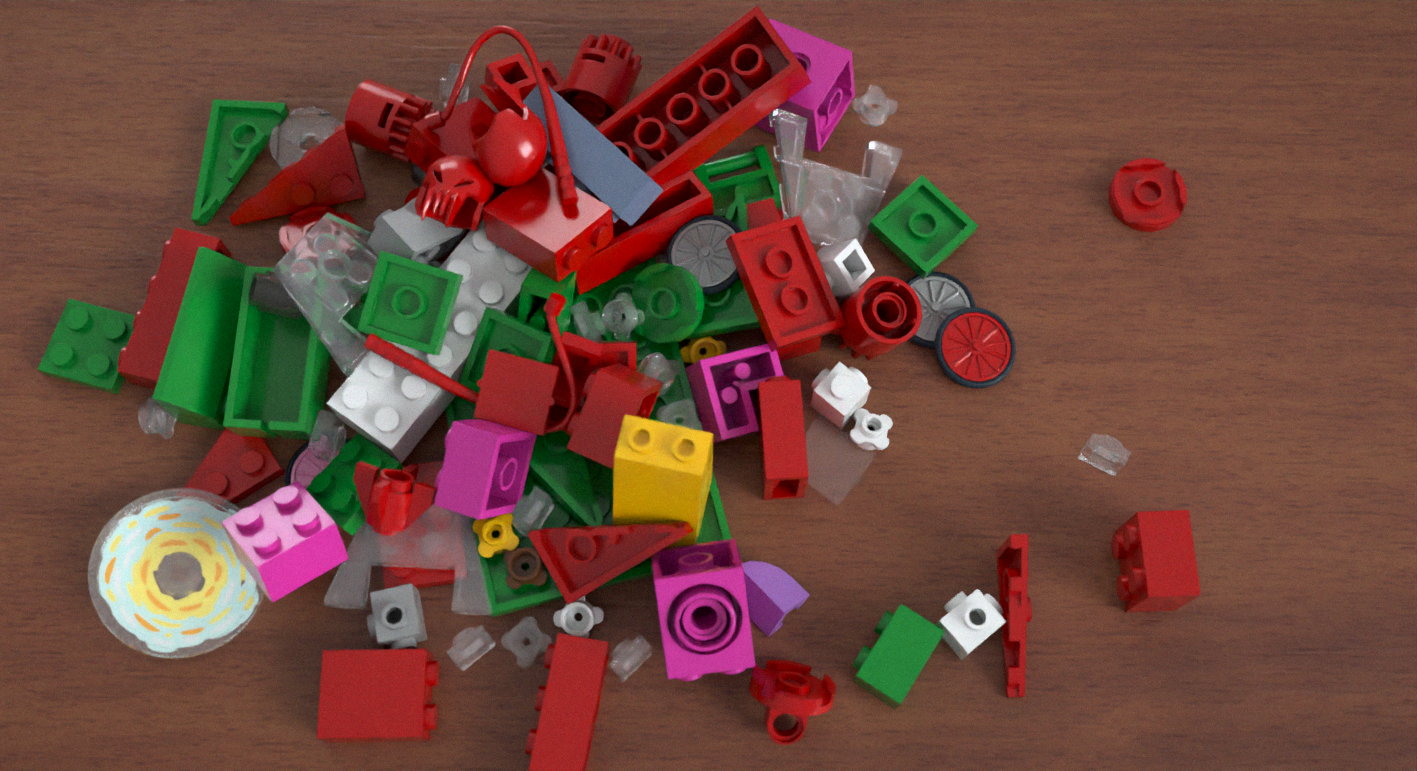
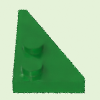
(232, 143)
(730, 308)
(565, 476)

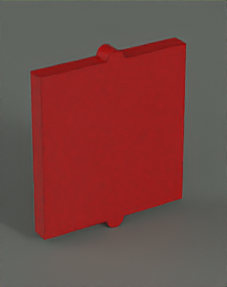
(517, 392)

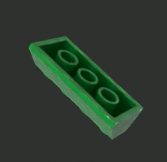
(202, 343)

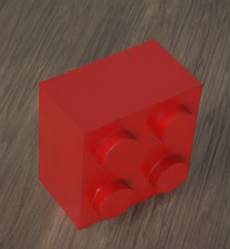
(610, 396)
(1156, 561)

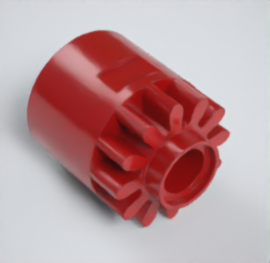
(601, 77)
(383, 117)
(879, 317)

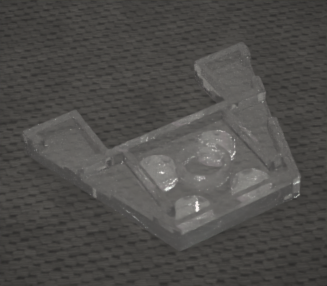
(829, 200)
(326, 278)
(433, 541)

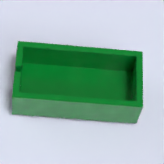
(275, 373)

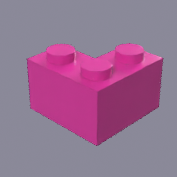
(723, 389)

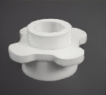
(870, 439)
(566, 617)

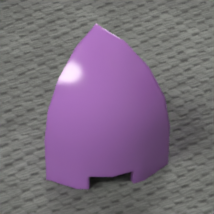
(771, 594)

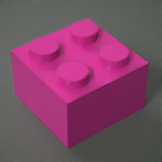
(483, 468)
(285, 540)

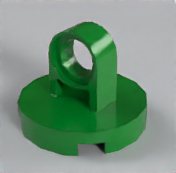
(670, 302)

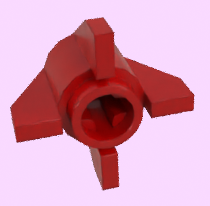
(392, 500)

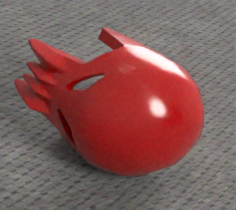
(514, 143)
(455, 192)

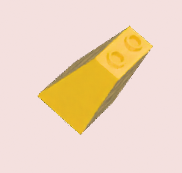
(662, 475)

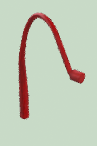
(557, 144)
(425, 371)

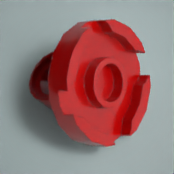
(790, 689)

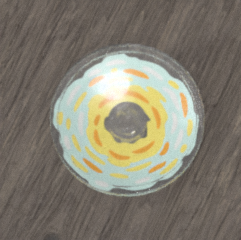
(170, 575)

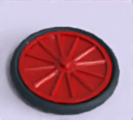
(975, 347)

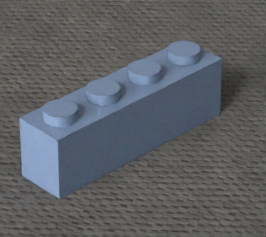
(598, 163)

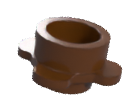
(519, 577)

